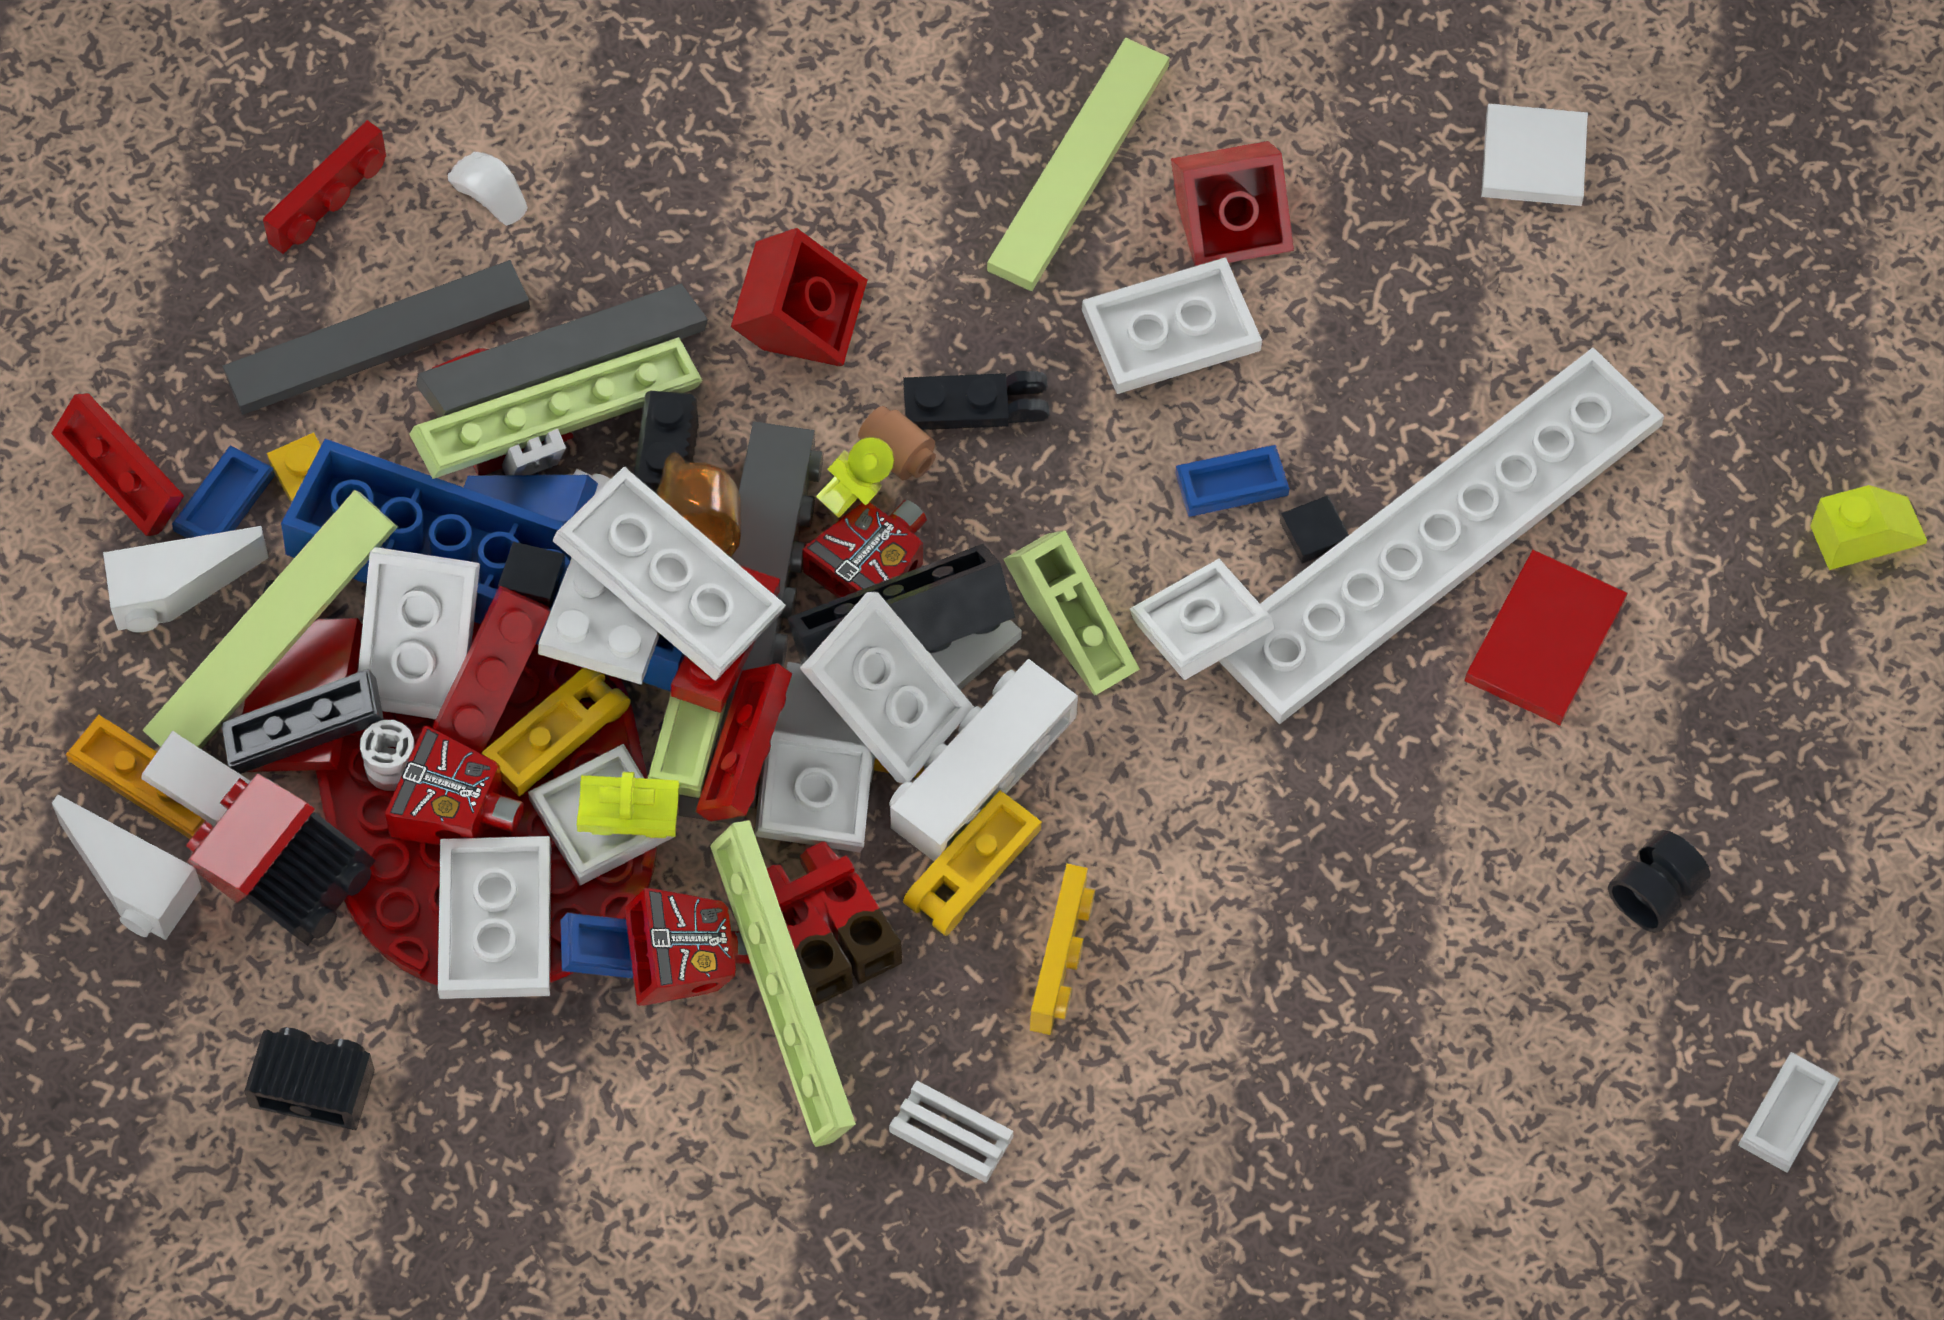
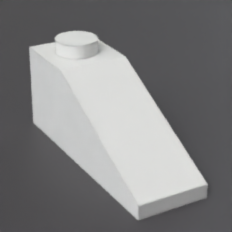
(171, 577)
(140, 879)

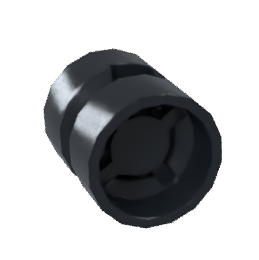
(1653, 885)

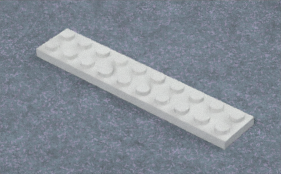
(1441, 532)

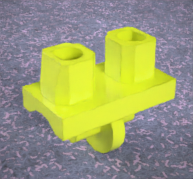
(857, 474)
(628, 806)

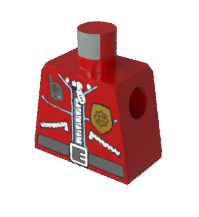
(866, 548)
(449, 793)
(680, 946)

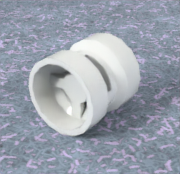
(384, 764)

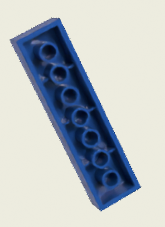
(435, 521)

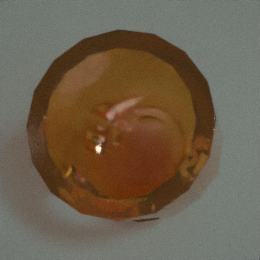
(704, 498)

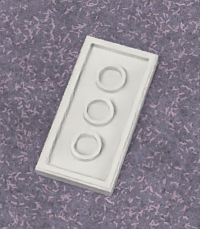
(669, 573)

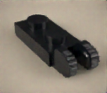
(974, 400)

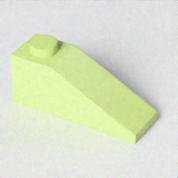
(1072, 610)

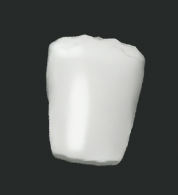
(491, 185)

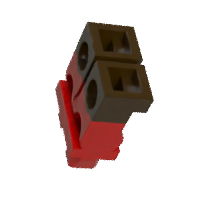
(834, 924)

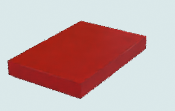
(1546, 637)
(320, 656)

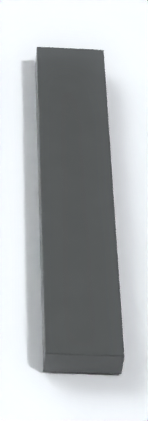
(376, 337)
(562, 350)

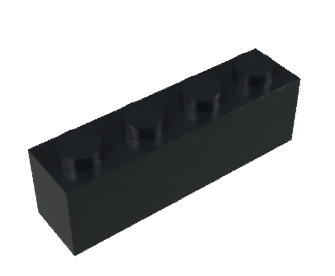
(935, 602)

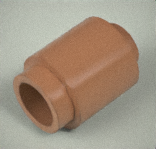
(909, 443)

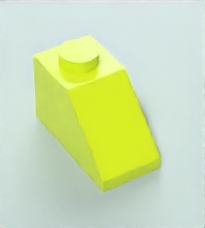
(1864, 525)

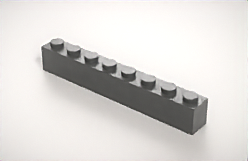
(773, 509)

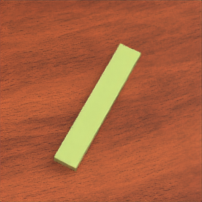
(1078, 164)
(559, 404)
(273, 623)
(782, 984)

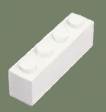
(985, 757)

